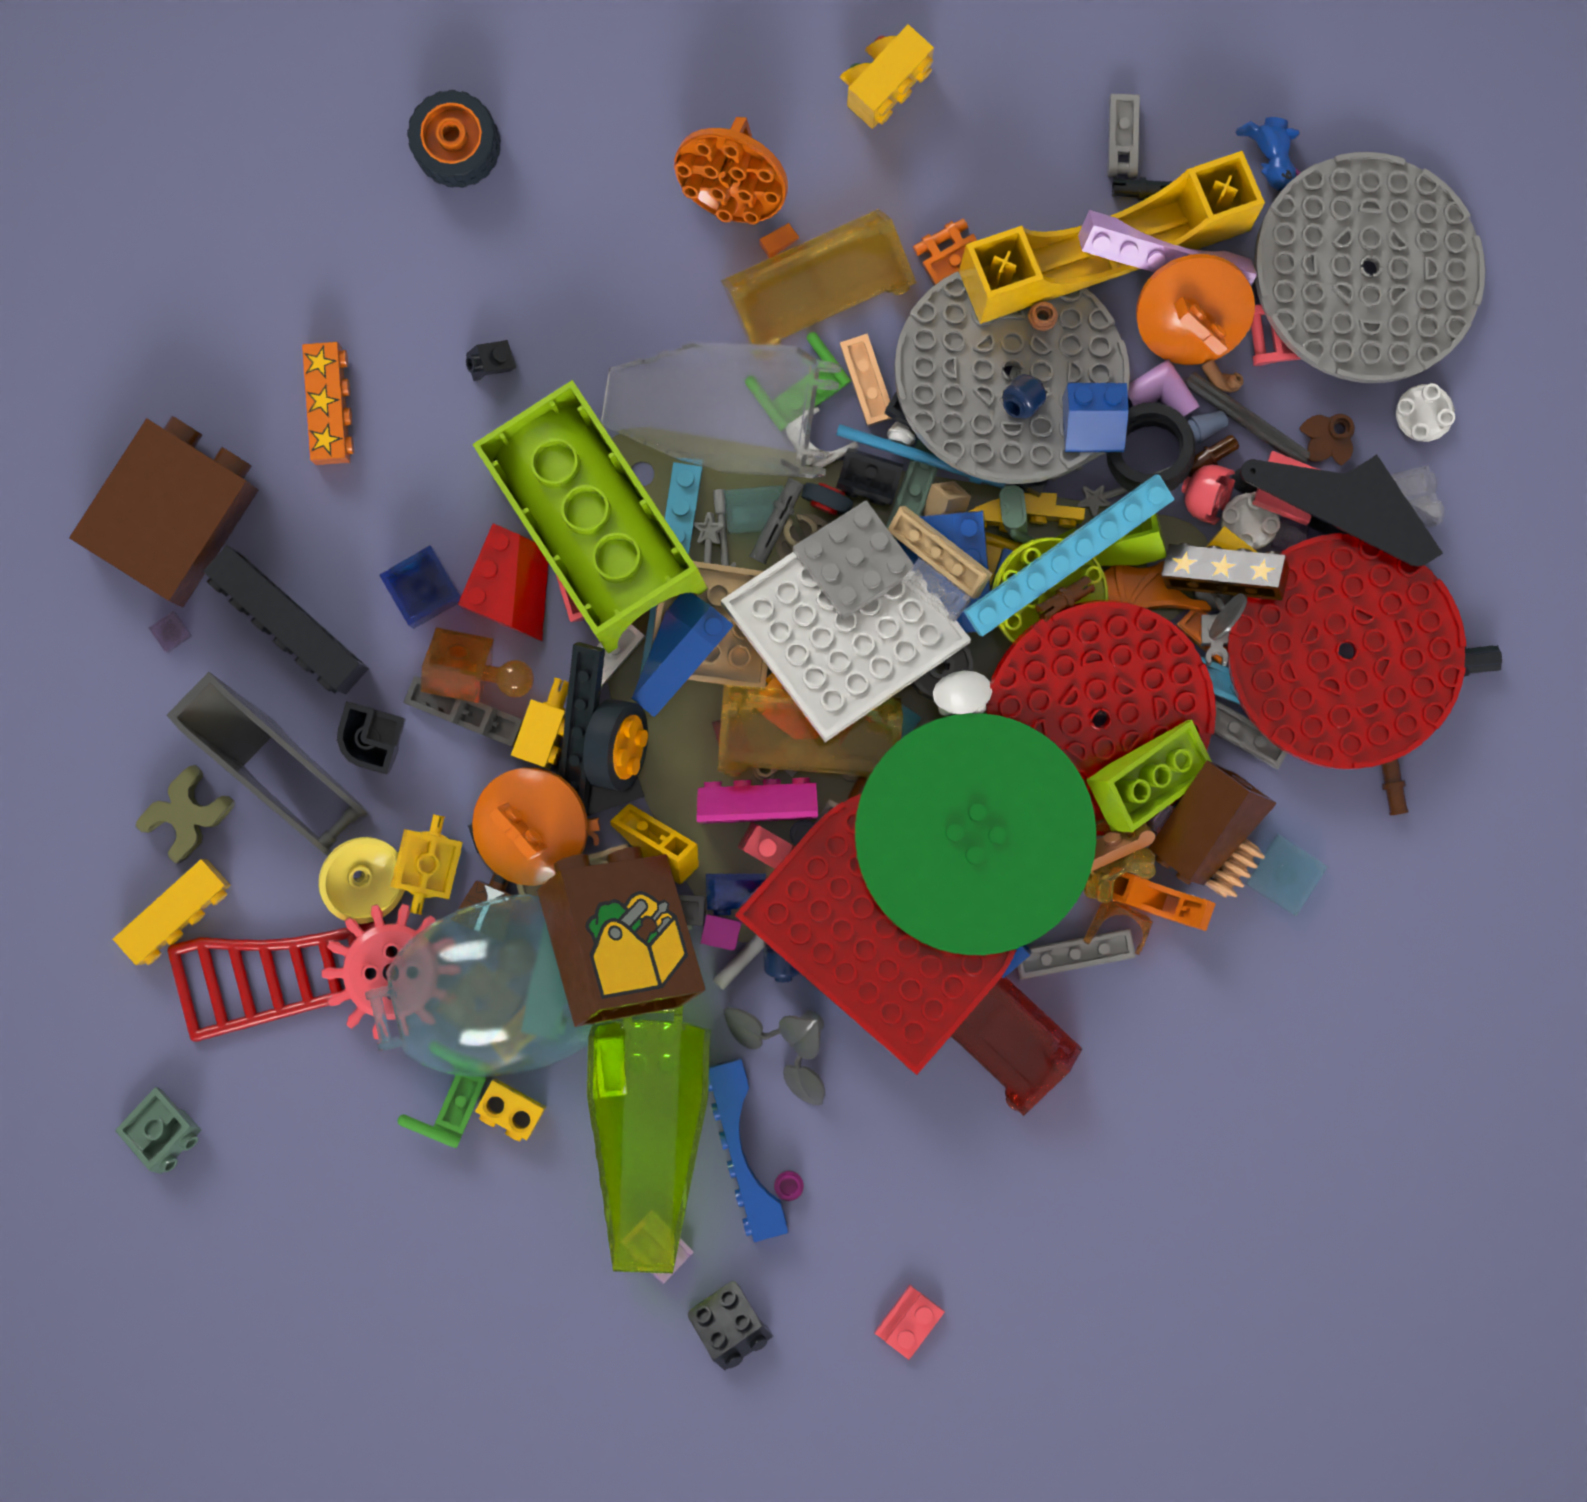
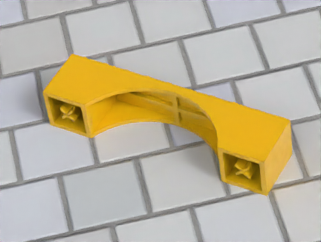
(1032, 267)

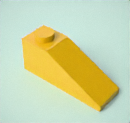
(657, 840)

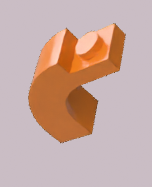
(1163, 901)

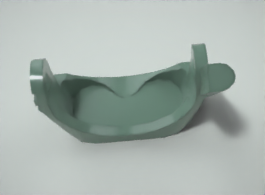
(1014, 513)

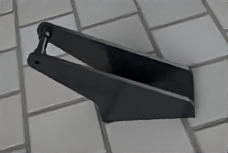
(1352, 503)

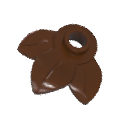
(1326, 441)

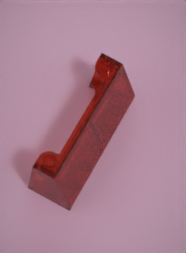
(1017, 1045)

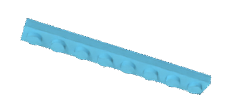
(680, 517)
(1068, 555)

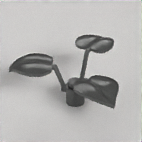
(800, 1033)

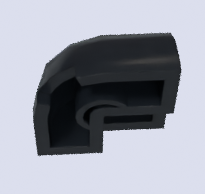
(369, 737)

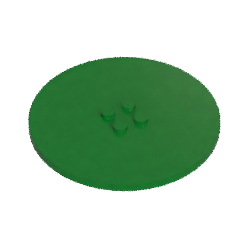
(975, 834)

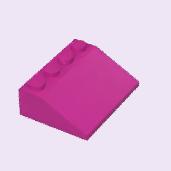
(757, 802)

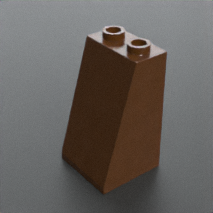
(1209, 823)

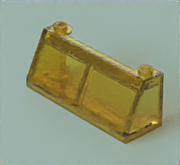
(819, 279)
(772, 733)

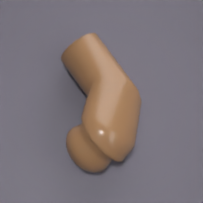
(1223, 381)

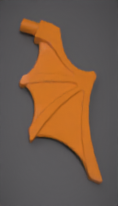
(1147, 589)

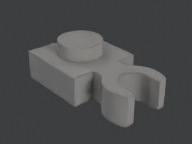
(1216, 646)

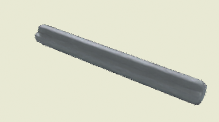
(1246, 418)

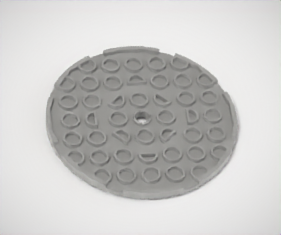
(1335, 311)
(955, 378)

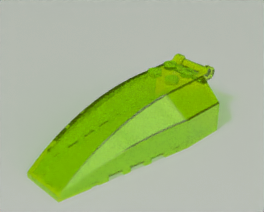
(649, 1133)

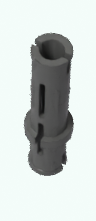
(782, 509)

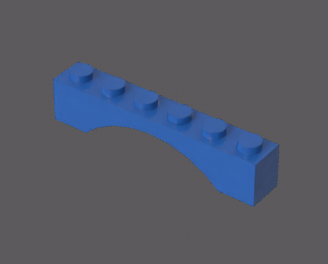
(763, 1209)

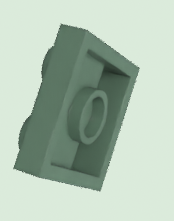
(158, 1132)

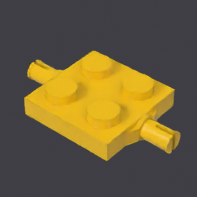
(426, 864)

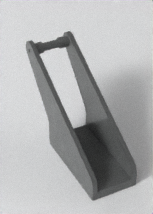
(234, 731)

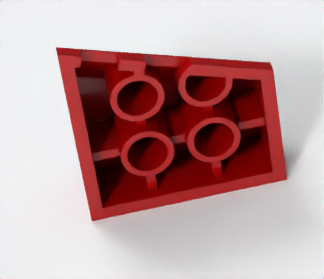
(509, 583)

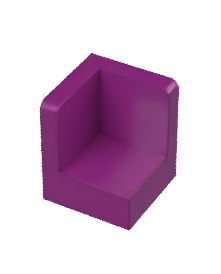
(720, 932)

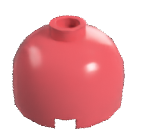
(1208, 492)

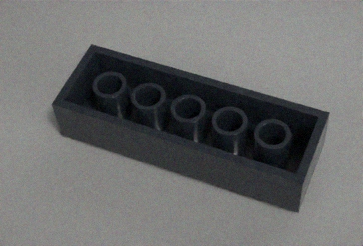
(281, 616)

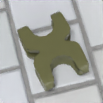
(185, 814)

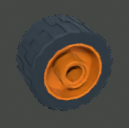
(454, 138)

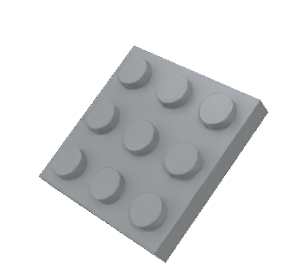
(854, 559)

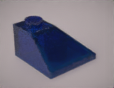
(730, 890)

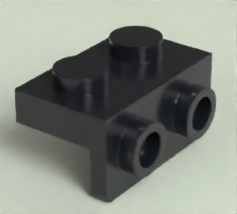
(869, 477)

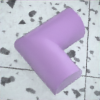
(1165, 385)

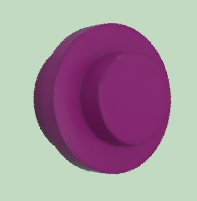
(788, 1185)

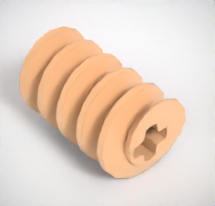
(1234, 868)

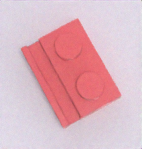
(909, 1322)

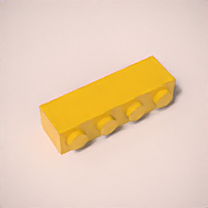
(172, 912)

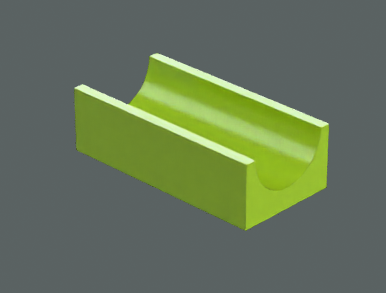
(588, 513)

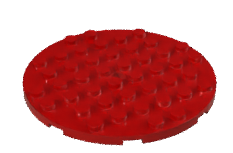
(1109, 661)
(1361, 707)

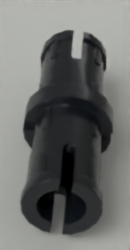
(1137, 188)

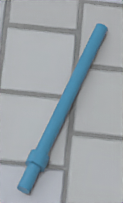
(905, 451)

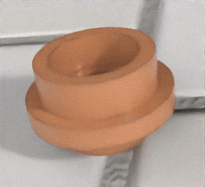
(1046, 309)

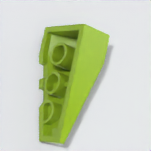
(1137, 547)

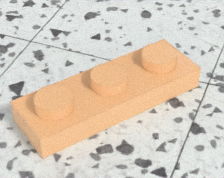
(866, 378)

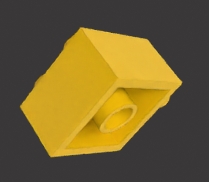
(543, 729)

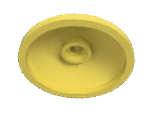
(354, 896)

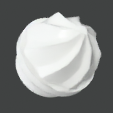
(901, 434)

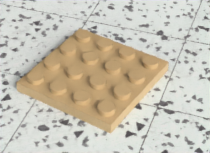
(734, 658)

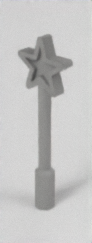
(1098, 499)
(720, 511)
(709, 534)

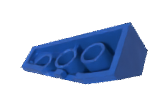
(682, 643)

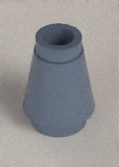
(1207, 425)

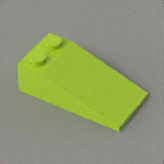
(1149, 777)

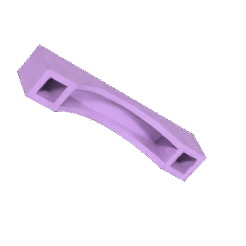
(1119, 242)

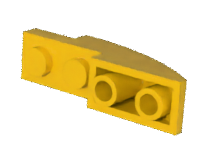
(1037, 509)

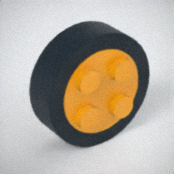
(615, 744)

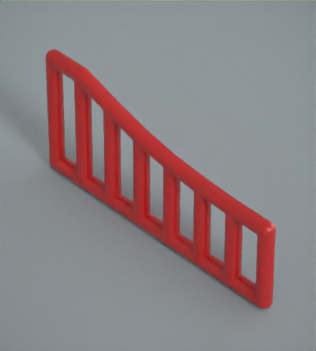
(234, 947)

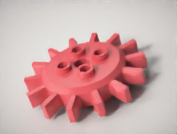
(369, 952)

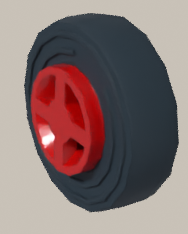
(827, 498)

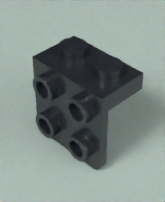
(729, 1326)

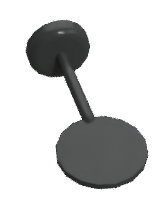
(1229, 608)

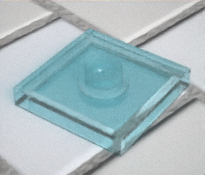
(1286, 875)

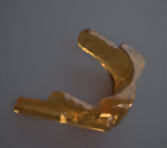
(1116, 908)

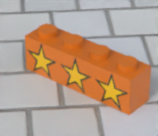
(326, 403)

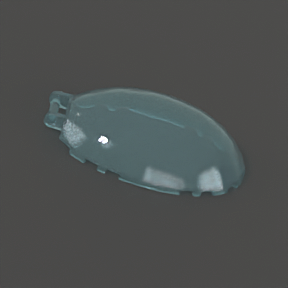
(480, 993)

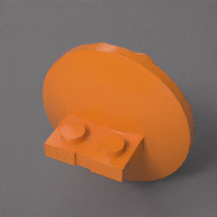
(731, 174)
(1195, 309)
(528, 824)

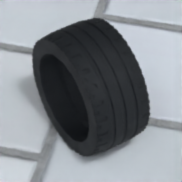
(1163, 417)

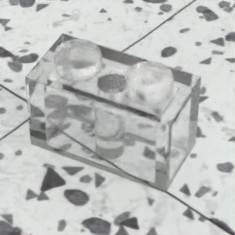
(936, 590)

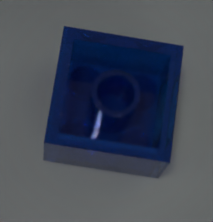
(421, 587)

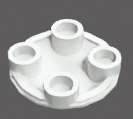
(1425, 412)
(1250, 522)
(962, 693)

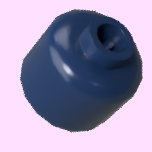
(1023, 396)
(777, 967)

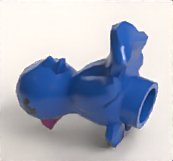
(1274, 143)

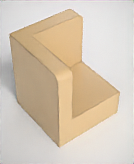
(946, 498)

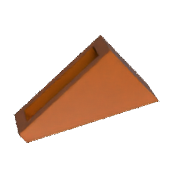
(778, 240)

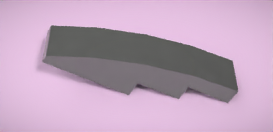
(467, 714)

